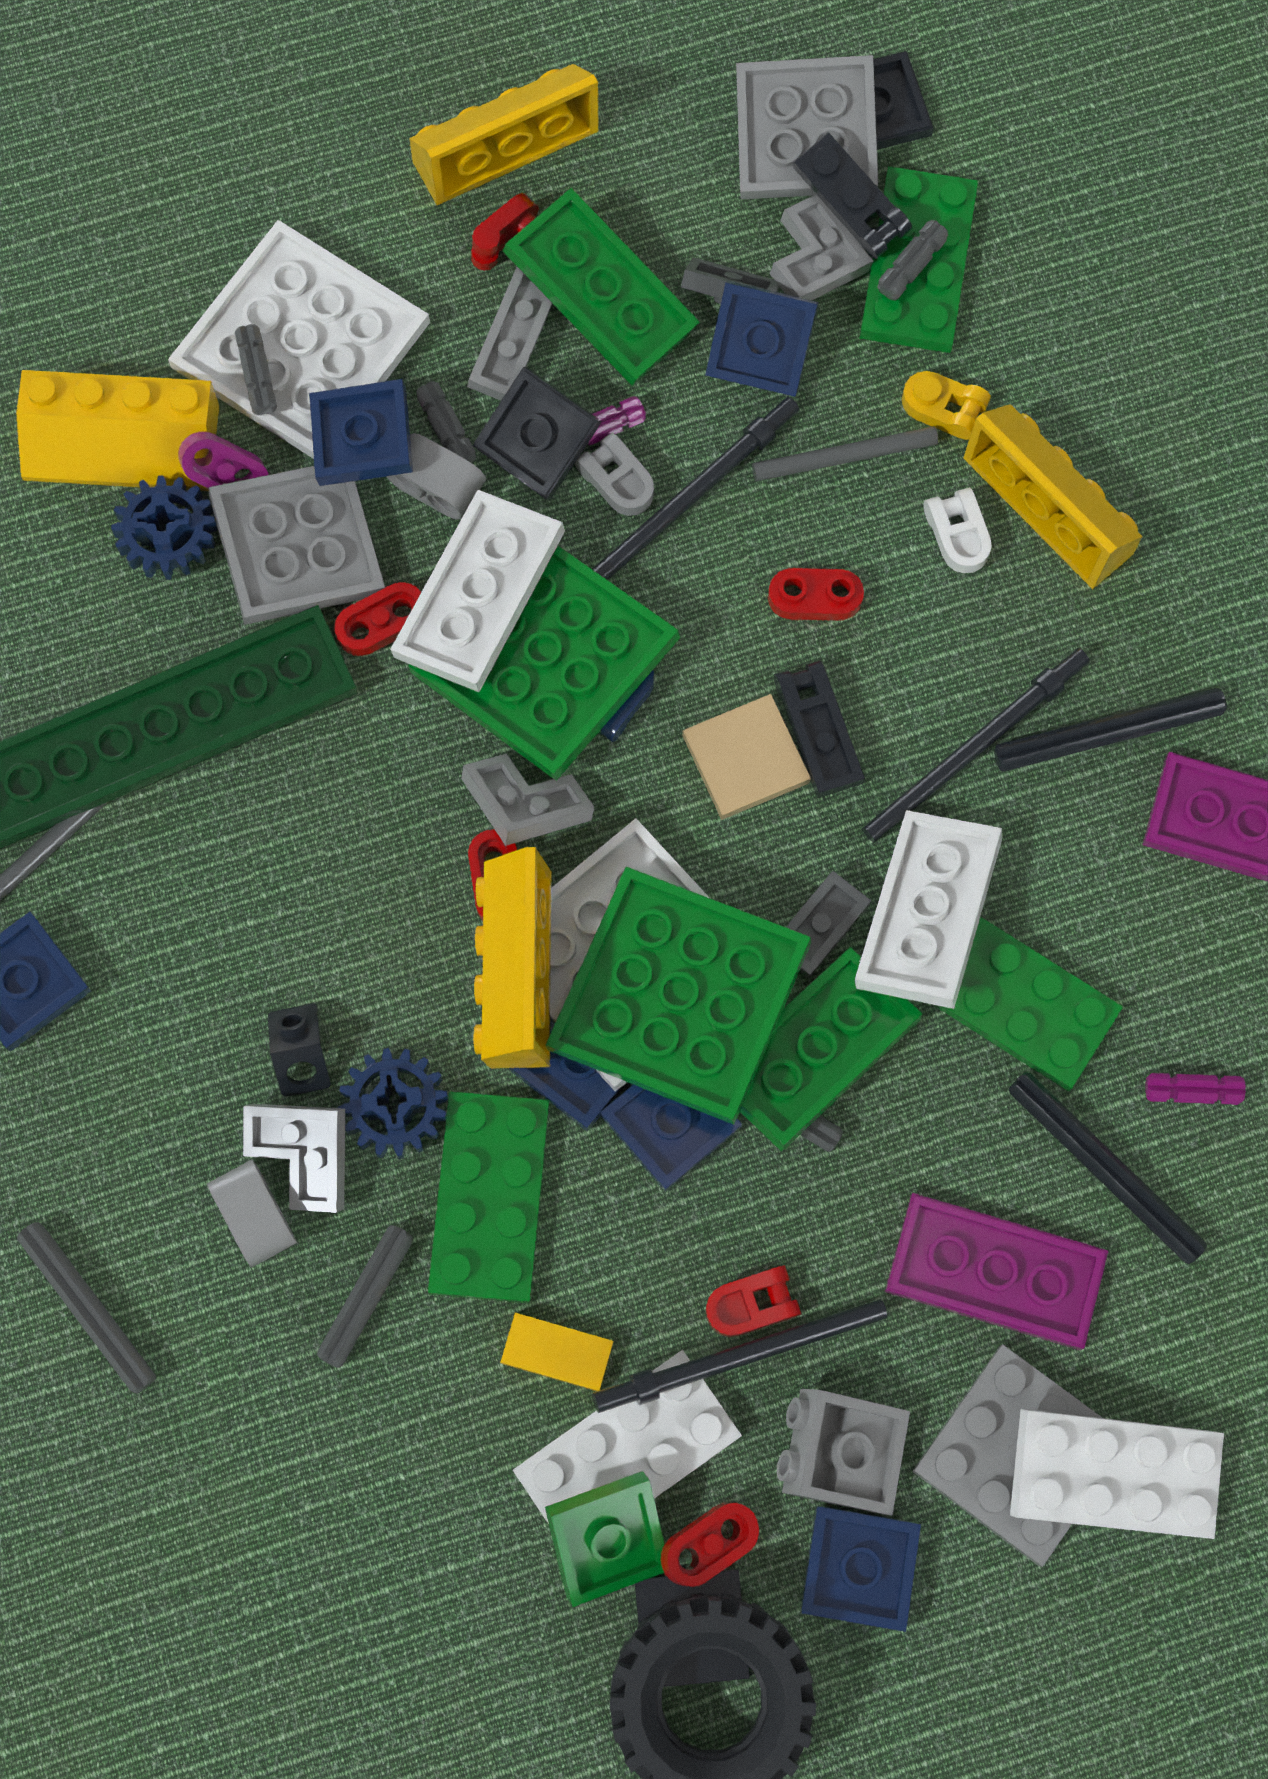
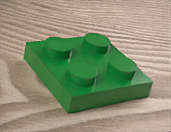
(606, 1538)

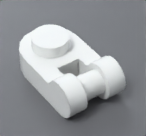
(965, 544)

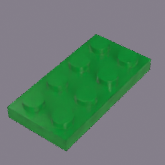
(601, 286)
(929, 306)
(1031, 1006)
(822, 1049)
(489, 1197)

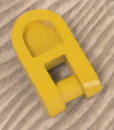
(929, 394)

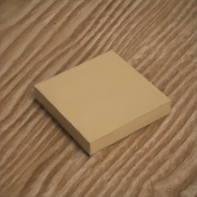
(746, 756)

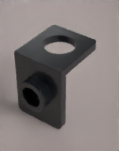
(294, 1039)

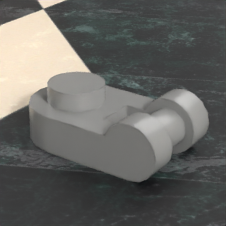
(625, 489)

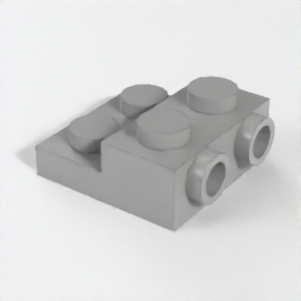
(843, 1451)

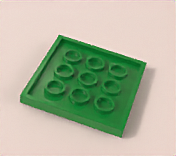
(564, 665)
(679, 994)

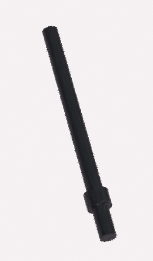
(756, 436)
(1044, 686)
(647, 1386)

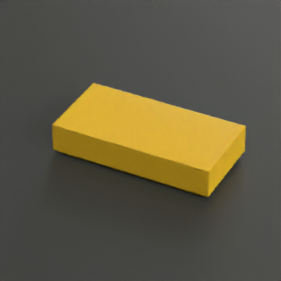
(557, 1352)

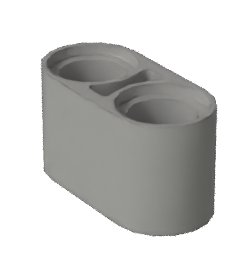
(439, 478)
(251, 1213)

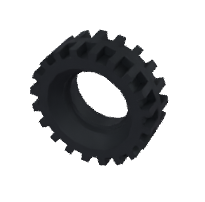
(712, 1623)

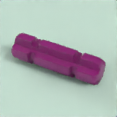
(613, 419)
(1195, 1088)

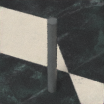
(845, 453)
(42, 850)

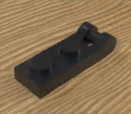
(851, 195)
(819, 730)

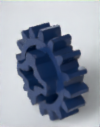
(145, 520)
(417, 1101)

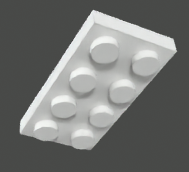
(478, 590)
(929, 909)
(658, 1437)
(1116, 1474)

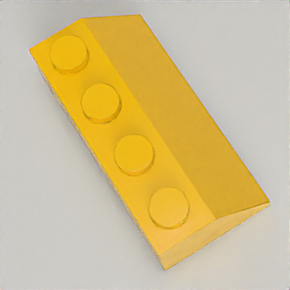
(506, 132)
(109, 427)
(1051, 494)
(515, 961)

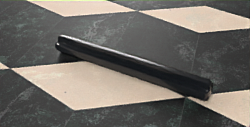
(1110, 729)
(1108, 1168)

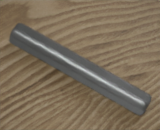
(86, 1307)

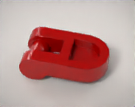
(499, 228)
(733, 1308)

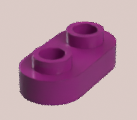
(220, 463)

